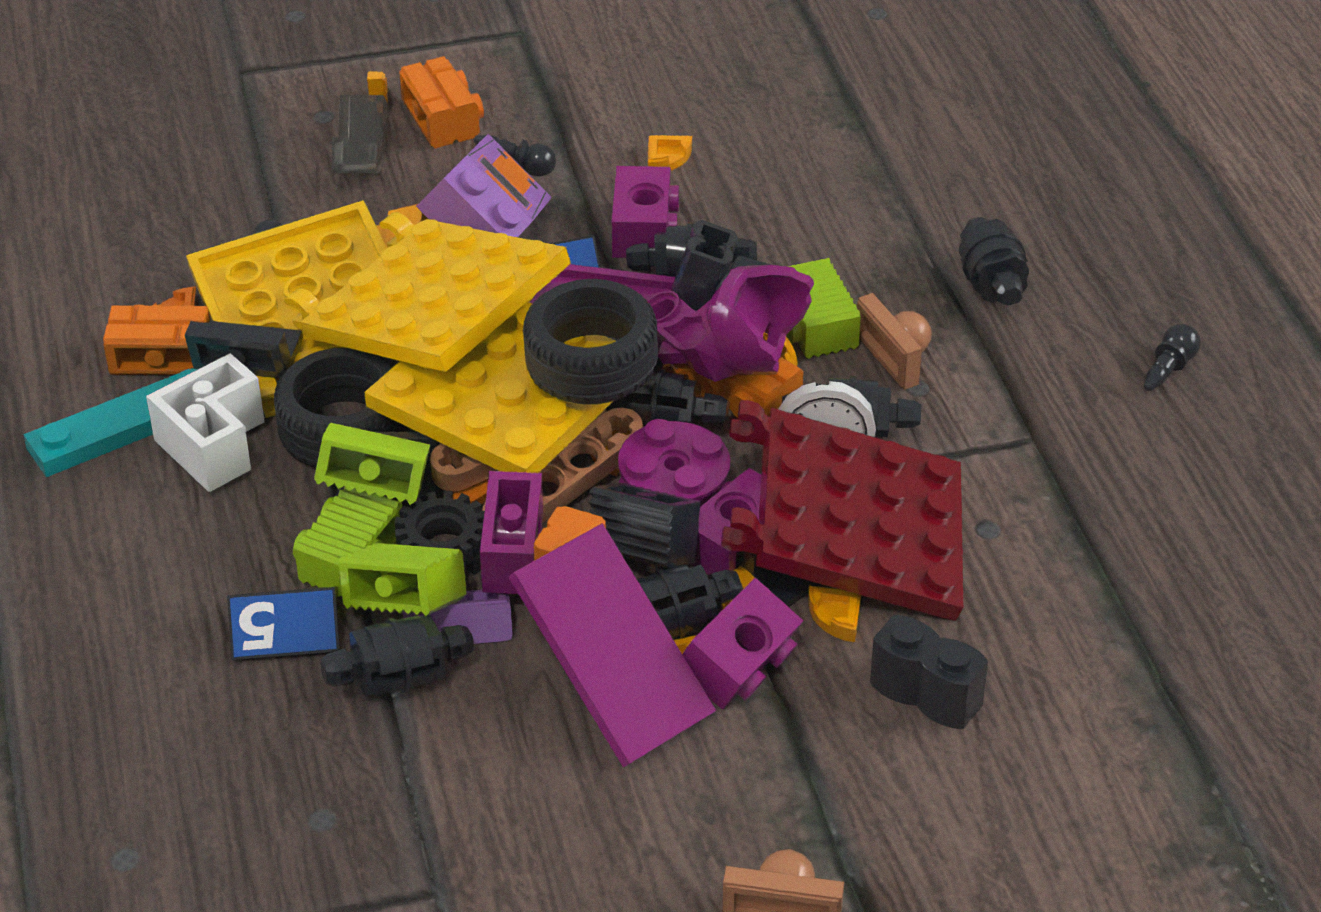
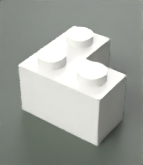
(206, 420)

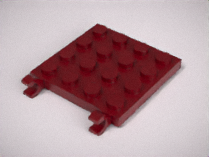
(852, 512)

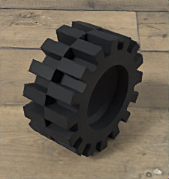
(444, 517)

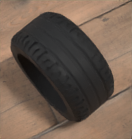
(591, 373)
(322, 380)

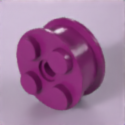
(675, 460)

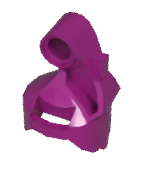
(729, 329)

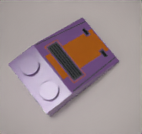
(486, 193)

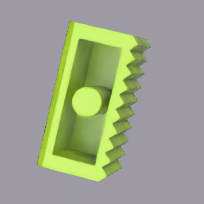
(832, 316)
(371, 462)
(343, 527)
(402, 578)

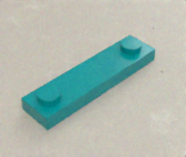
(94, 430)

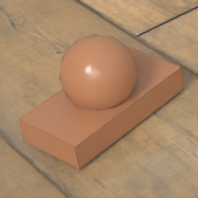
(894, 339)
(780, 885)

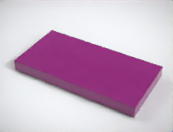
(612, 644)

